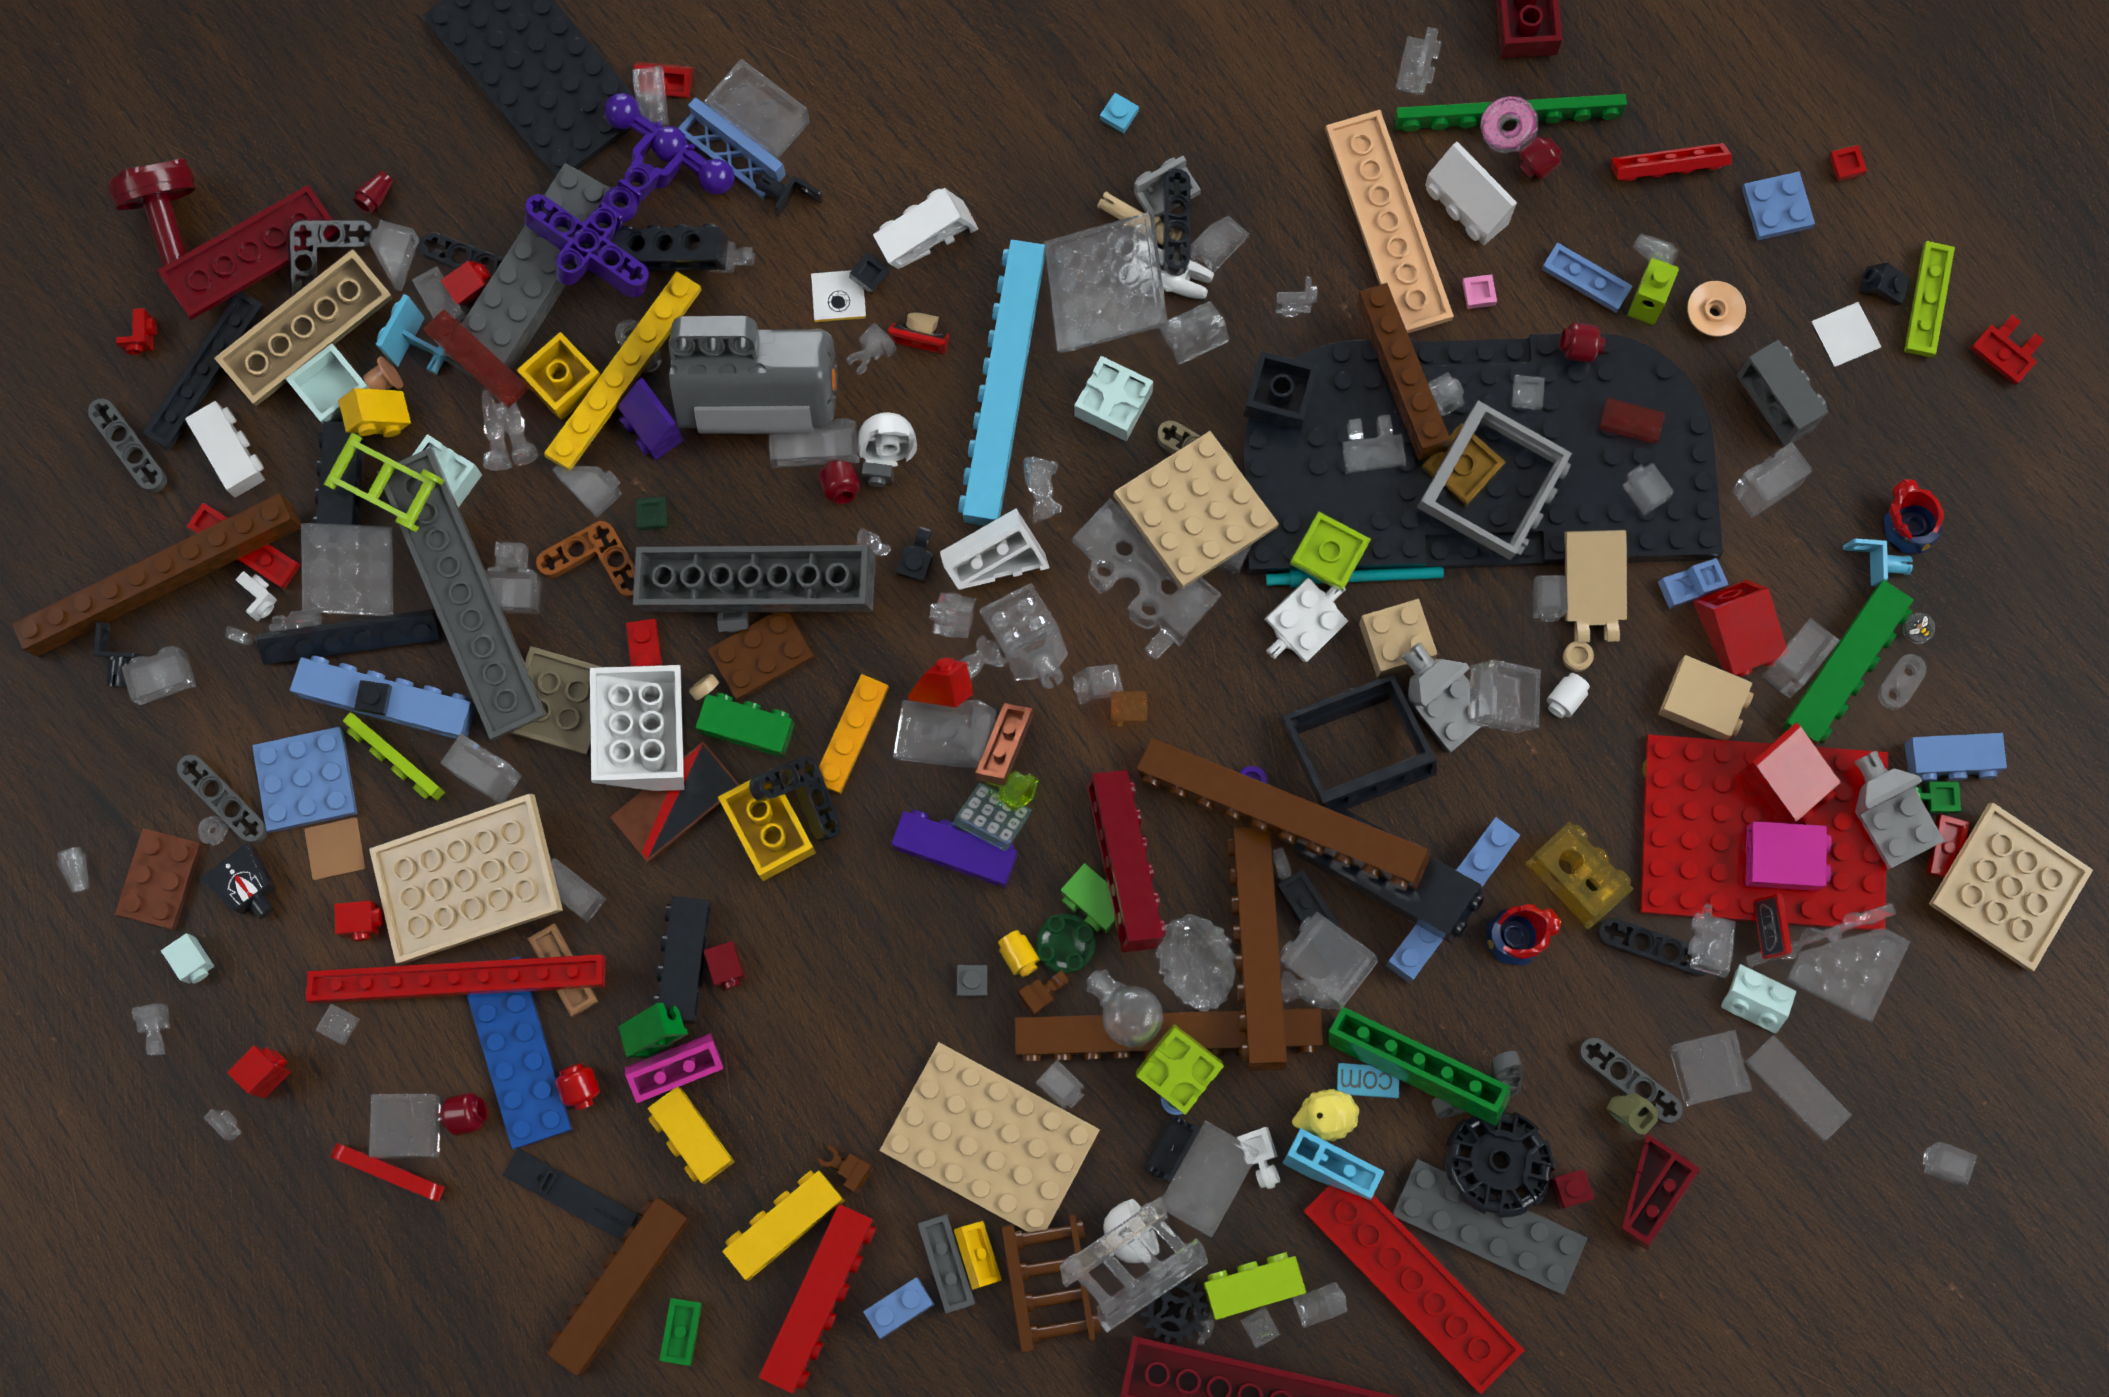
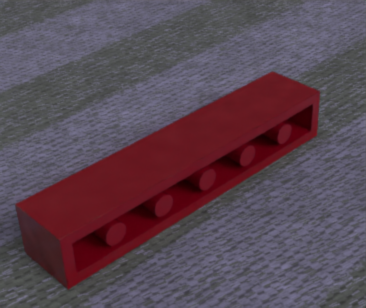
(1125, 861)

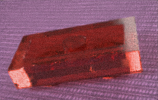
(1632, 420)

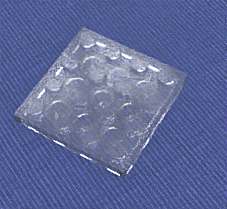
(1105, 283)

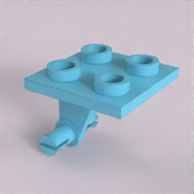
(401, 332)

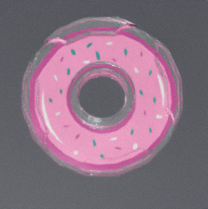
(1503, 110)

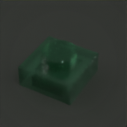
(651, 513)

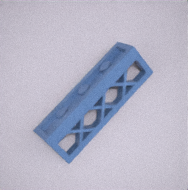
(737, 140)

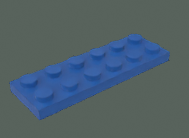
(519, 1066)

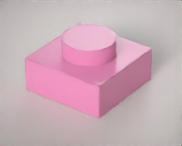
(1479, 291)

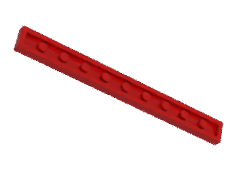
(456, 979)

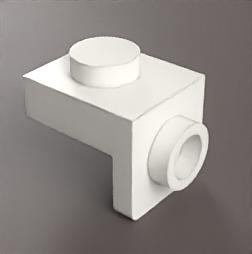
(257, 586)

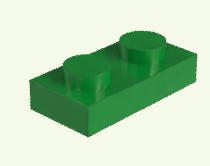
(680, 1332)

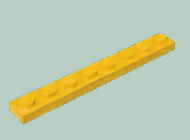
(622, 372)

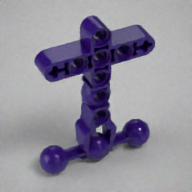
(669, 146)

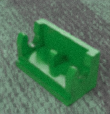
(651, 1031)

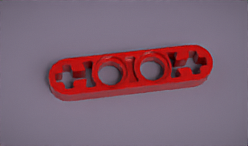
(387, 1172)

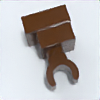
(1037, 996)
(853, 1169)

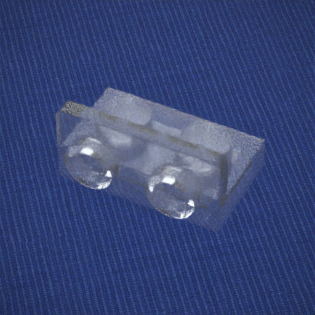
(1712, 943)

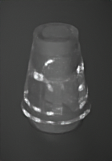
(1656, 248)
(74, 868)

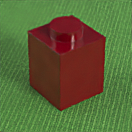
(725, 966)
(1572, 1189)

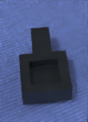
(916, 560)

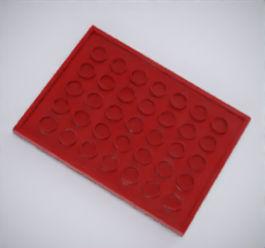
(1698, 831)

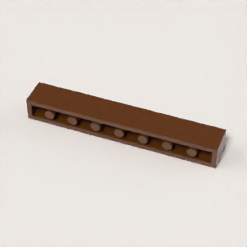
(1258, 950)

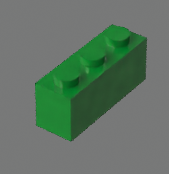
(745, 724)

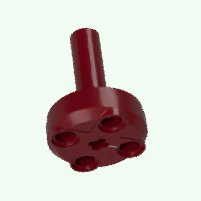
(153, 189)

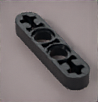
(1180, 222)
(474, 254)
(1654, 950)

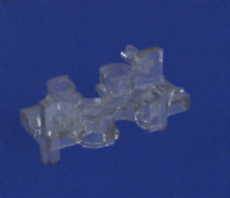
(1174, 612)

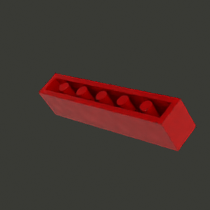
(817, 1298)

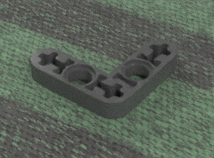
(1504, 1068)

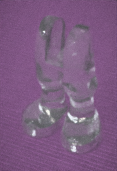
(498, 421)

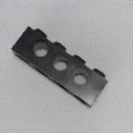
(709, 255)

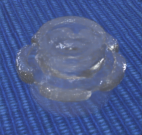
(207, 824)

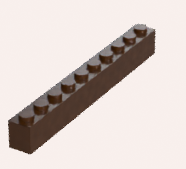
(157, 575)
(1284, 814)
(1213, 1030)

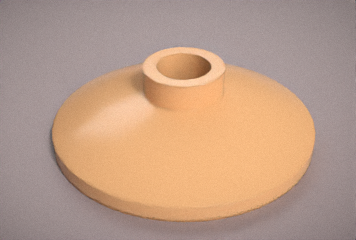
(1725, 300)

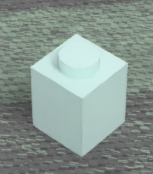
(188, 959)

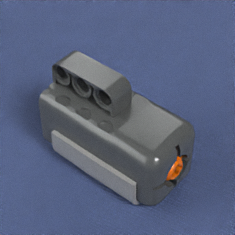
(750, 379)

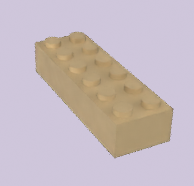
(303, 327)

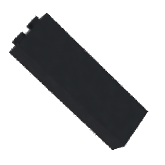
(1438, 904)

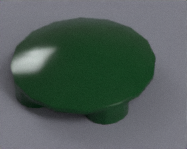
(1065, 943)

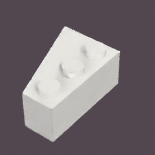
(923, 227)
(994, 552)

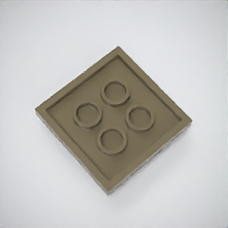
(565, 695)

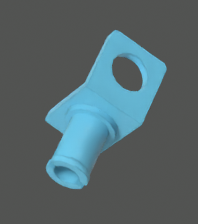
(1880, 561)

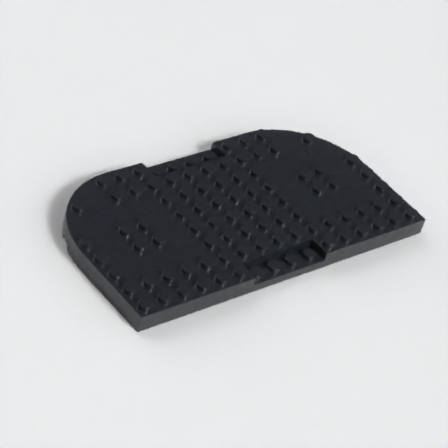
(1307, 473)

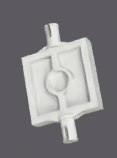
(1305, 620)

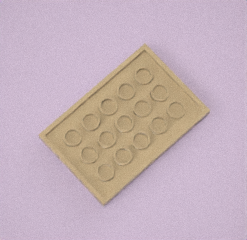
(465, 879)
(989, 1140)

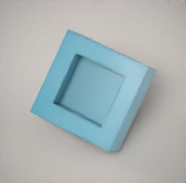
(1119, 113)

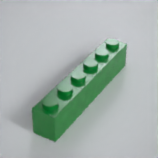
(1849, 662)
(1419, 1066)

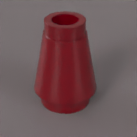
(372, 193)

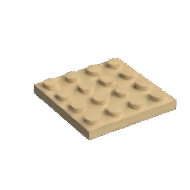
(1195, 509)
(2011, 887)

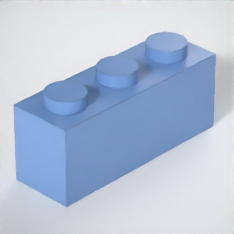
(1956, 756)

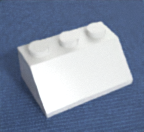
(1470, 194)

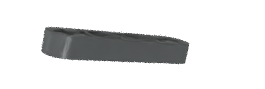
(127, 445)
(222, 799)
(1632, 1077)

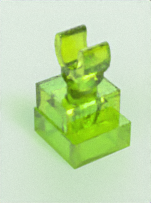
(1017, 791)

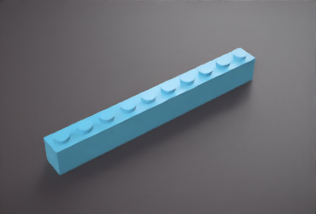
(1003, 383)

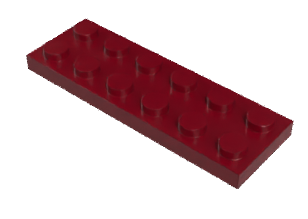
(242, 254)

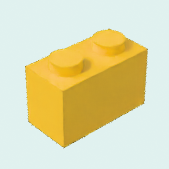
(374, 412)

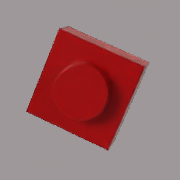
(1847, 163)

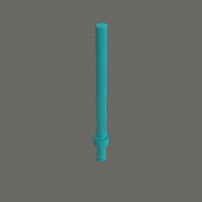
(1296, 577)

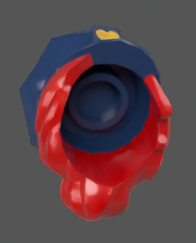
(1913, 518)
(1521, 933)

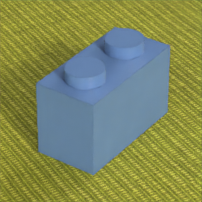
(899, 1308)

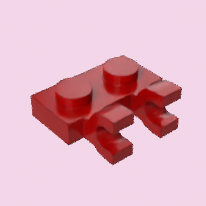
(2004, 354)

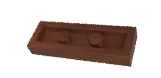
(1004, 744)

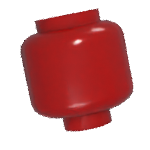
(577, 1086)

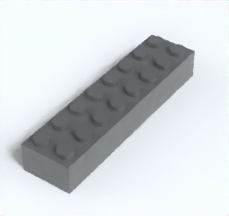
(525, 280)
(754, 578)

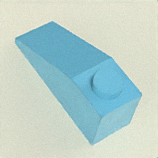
(1332, 1165)

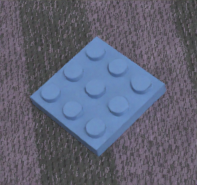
(304, 779)

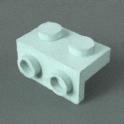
(1759, 999)

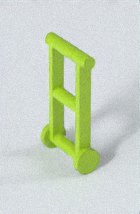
(406, 519)

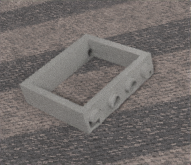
(1519, 434)

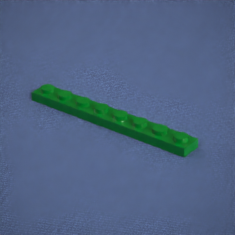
(1548, 110)

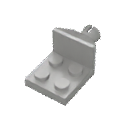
(1440, 696)
(1894, 812)

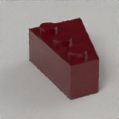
(1656, 1191)

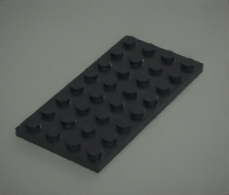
(535, 73)

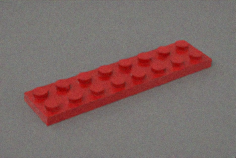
(1416, 1285)

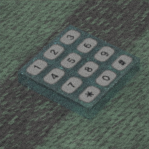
(990, 818)

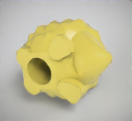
(1327, 1114)

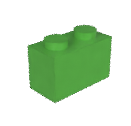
(1090, 896)

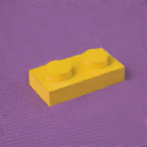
(977, 1255)

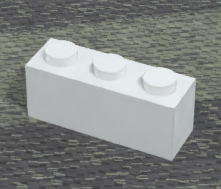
(226, 448)

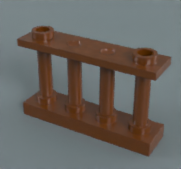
(1026, 1302)

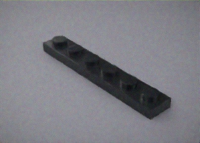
(202, 371)
(348, 636)

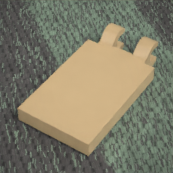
(1596, 581)

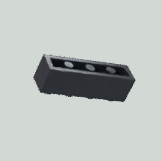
(337, 505)
(684, 956)

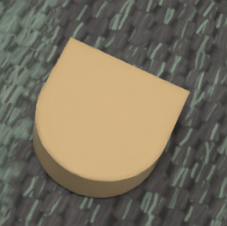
(922, 322)

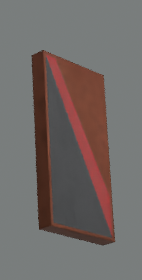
(660, 818)

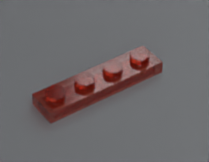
(476, 358)

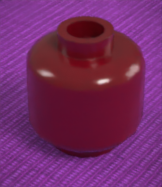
(1540, 158)
(1581, 342)
(839, 482)
(463, 1114)

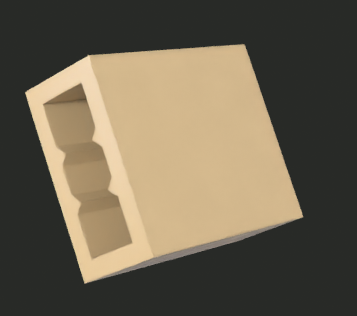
(1706, 699)

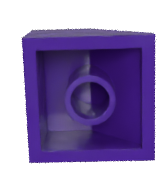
(649, 421)

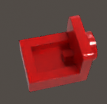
(143, 330)

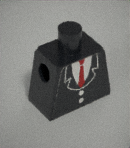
(243, 882)

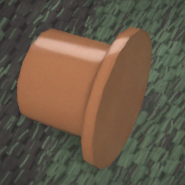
(383, 376)

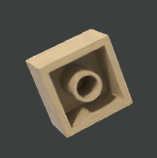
(1392, 633)

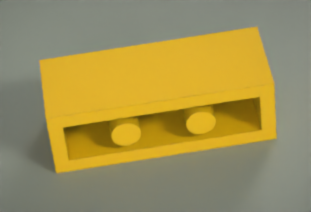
(689, 1136)

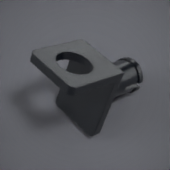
(784, 193)
(116, 659)

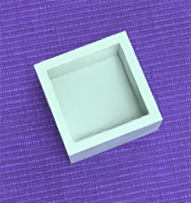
(324, 382)
(1113, 398)
(458, 471)

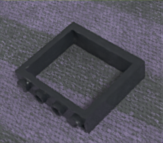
(1375, 783)

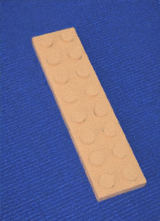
(1388, 219)

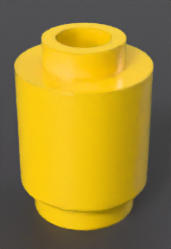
(1018, 953)

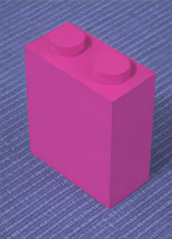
(1787, 856)

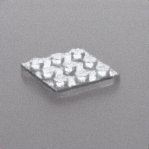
(347, 569)

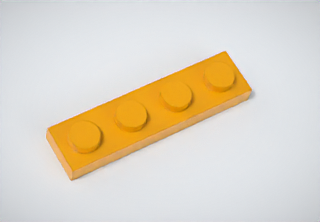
(852, 732)

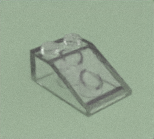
(944, 733)
(1208, 1178)

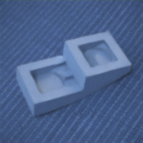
(1693, 583)

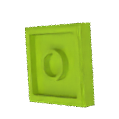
(1330, 551)

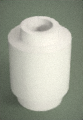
(1568, 695)

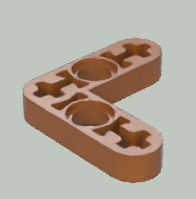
(592, 548)

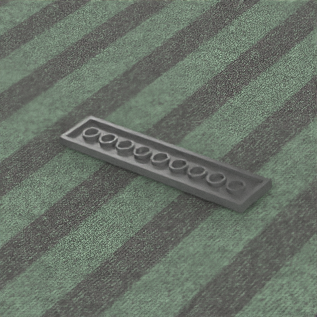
(465, 602)

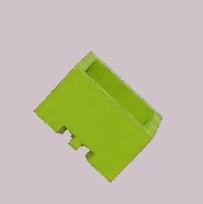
(1179, 1069)

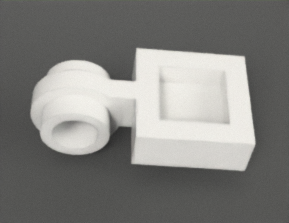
(1262, 1141)

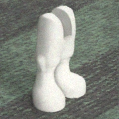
(1182, 284)

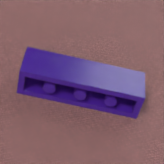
(953, 848)

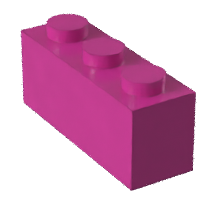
(673, 1068)

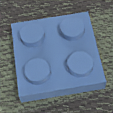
(1778, 206)

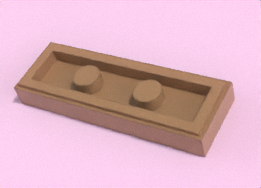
(552, 944)

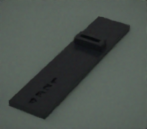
(570, 1194)

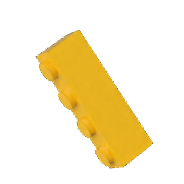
(782, 1225)

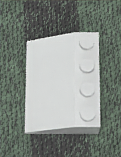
(637, 727)

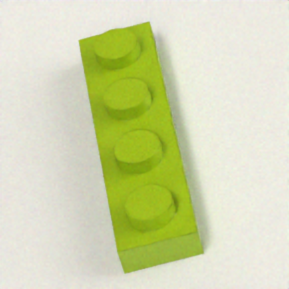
(1929, 299)
(383, 750)

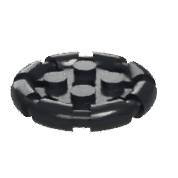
(1496, 1180)

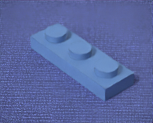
(1586, 277)

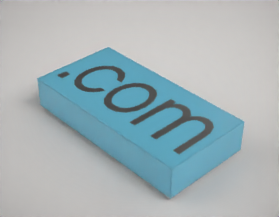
(1366, 1081)

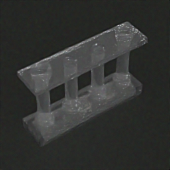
(1148, 1287)

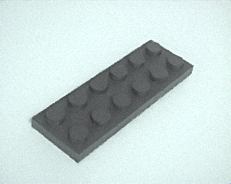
(1519, 1244)

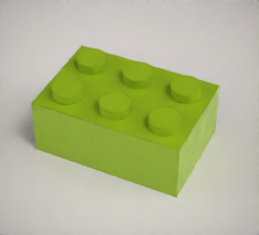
(1253, 1286)

